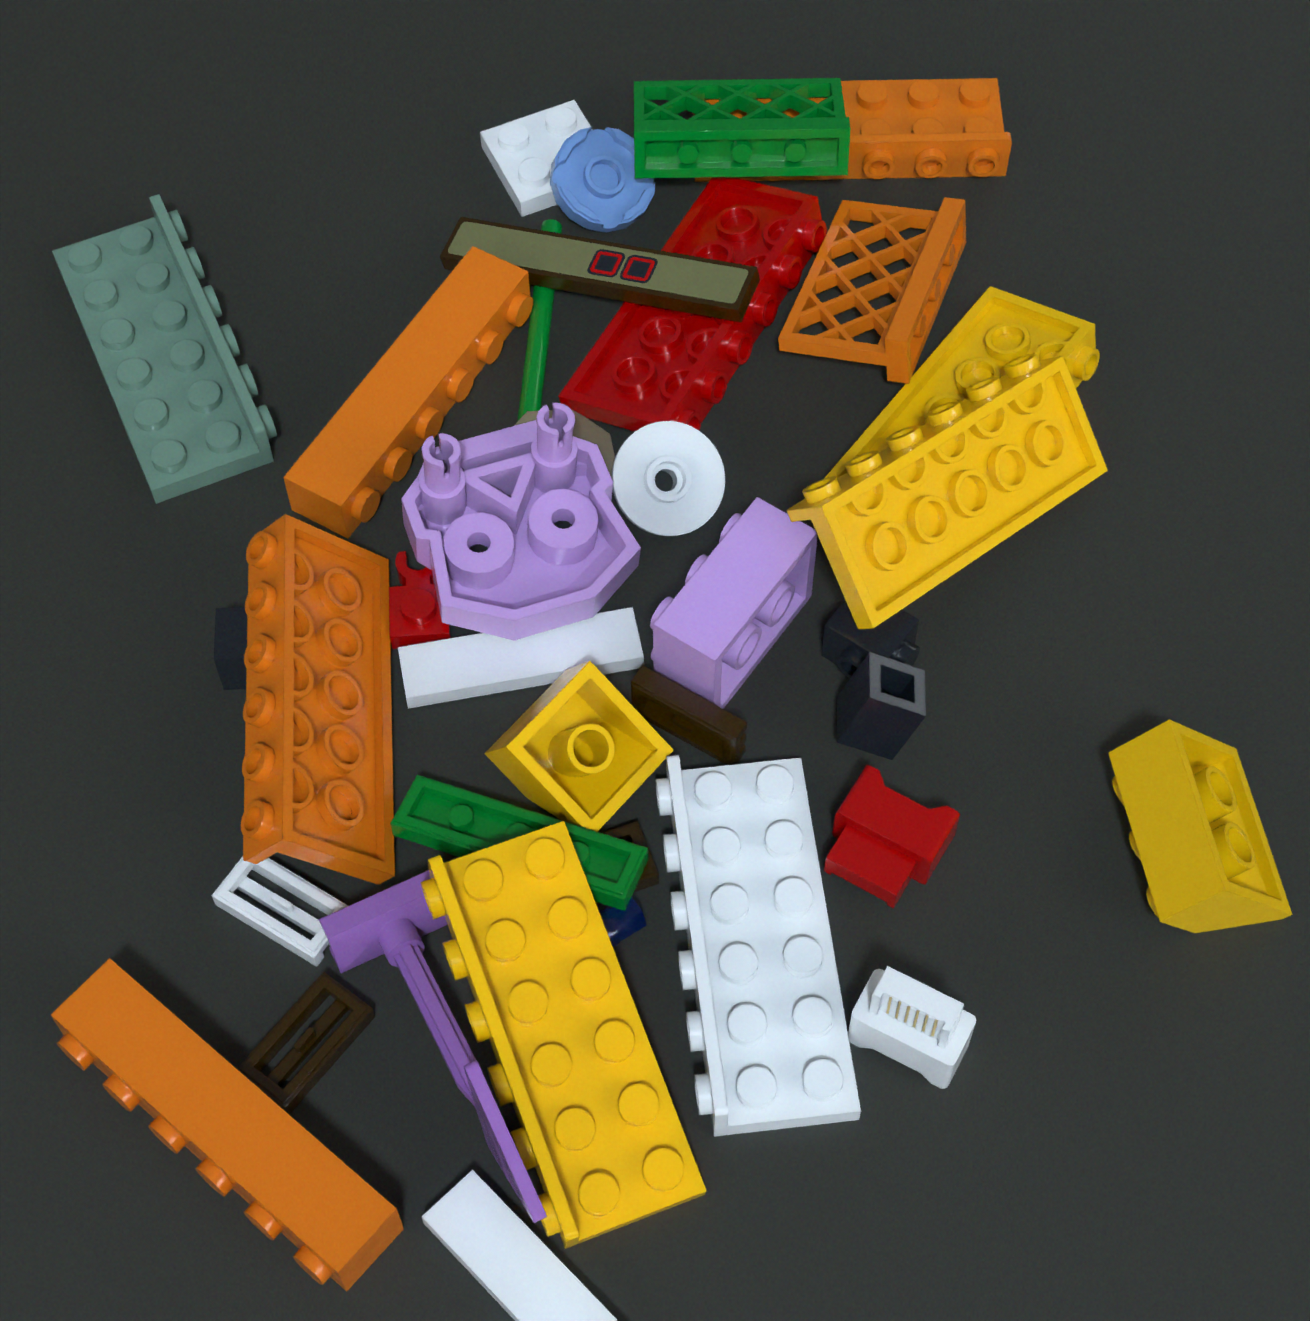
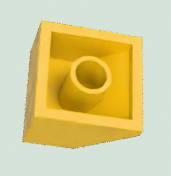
(580, 749)

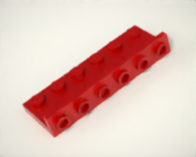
(678, 363)

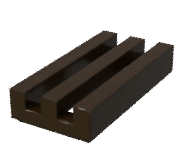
(688, 716)
(323, 1059)

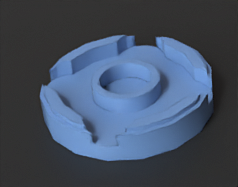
(597, 180)

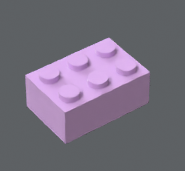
(735, 603)

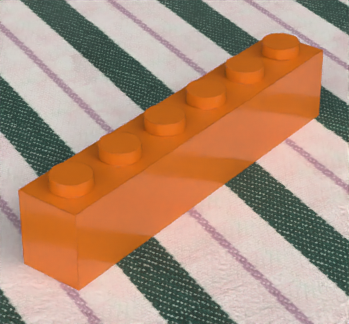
(409, 393)
(229, 1125)

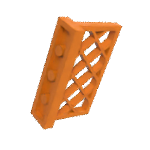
(916, 289)

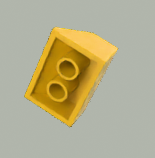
(1196, 831)

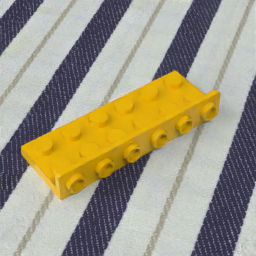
(978, 348)
(952, 486)
(562, 1035)

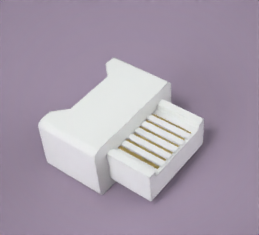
(912, 1025)

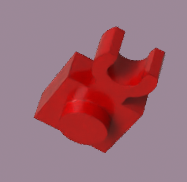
(414, 607)

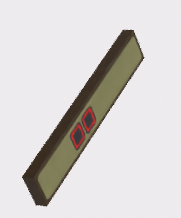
(611, 269)

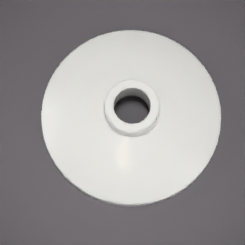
(695, 473)

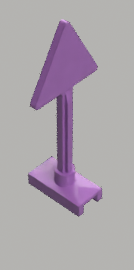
(393, 926)

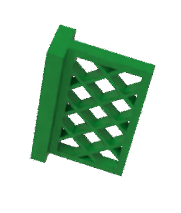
(753, 146)

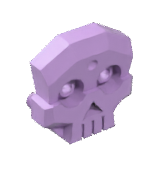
(507, 496)

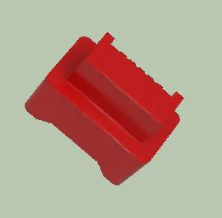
(887, 838)

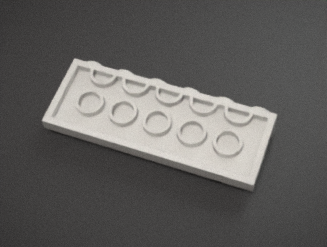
(756, 948)

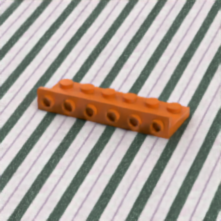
(917, 129)
(318, 703)

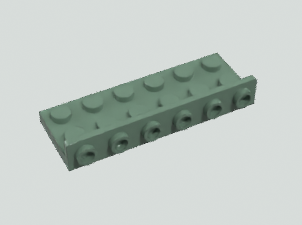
(166, 355)

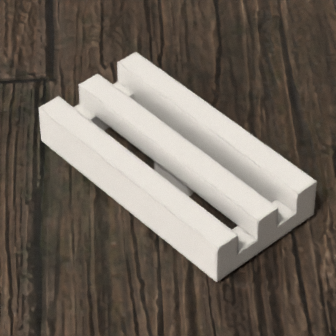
(307, 949)

